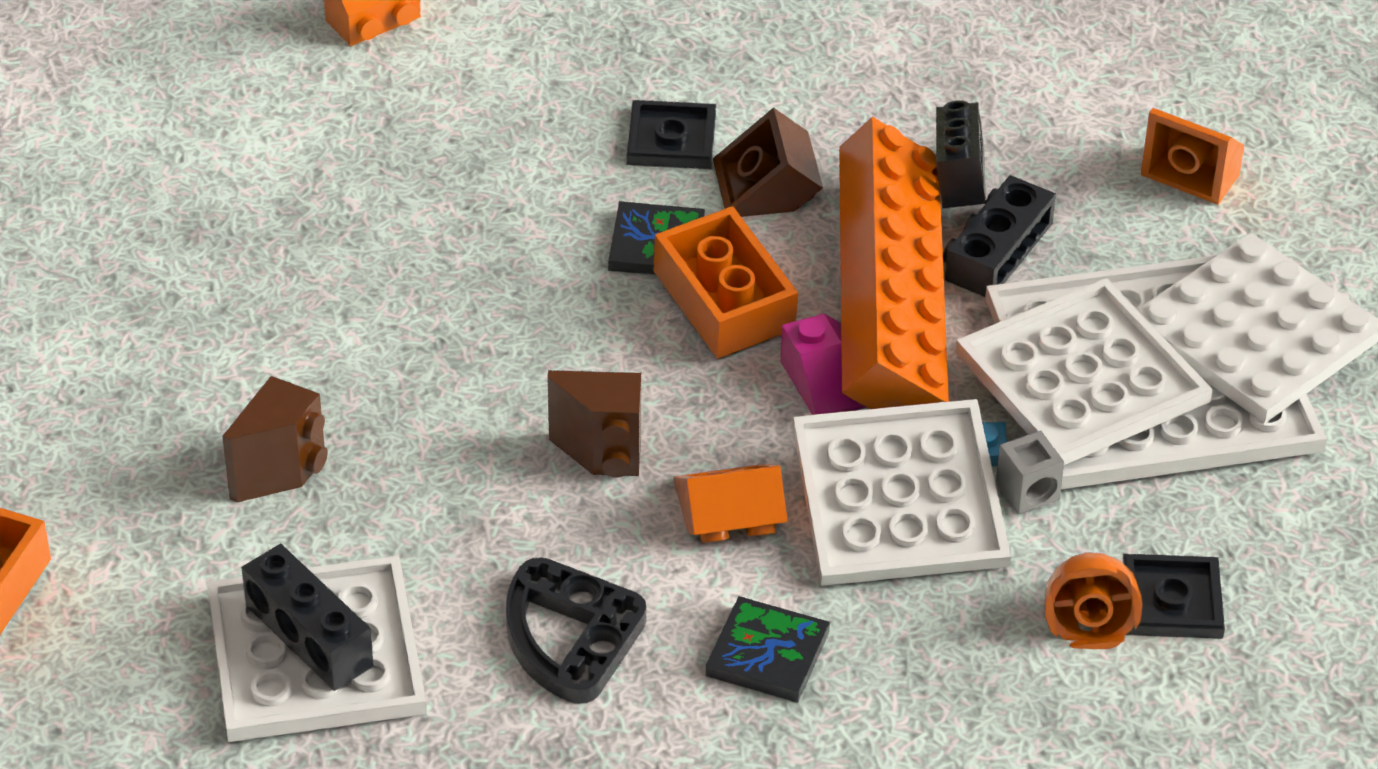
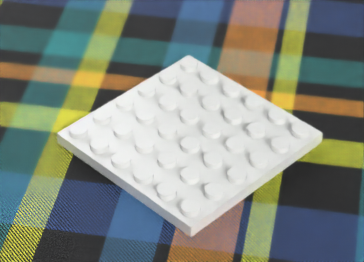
(1197, 440)

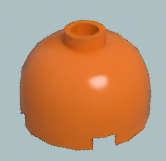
(1098, 595)

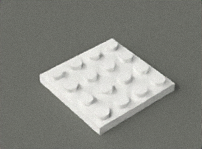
(1260, 326)
(1083, 370)
(900, 492)
(276, 693)

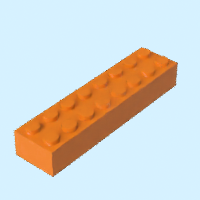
(891, 271)

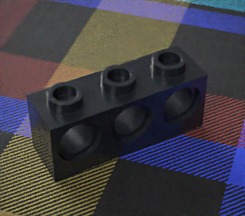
(960, 154)
(999, 235)
(307, 617)

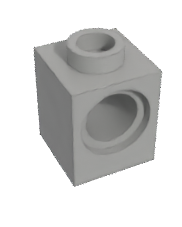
(1029, 472)

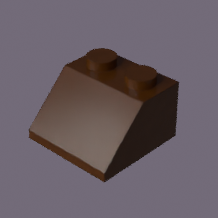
(768, 168)
(597, 419)
(275, 441)

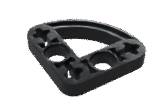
(598, 614)

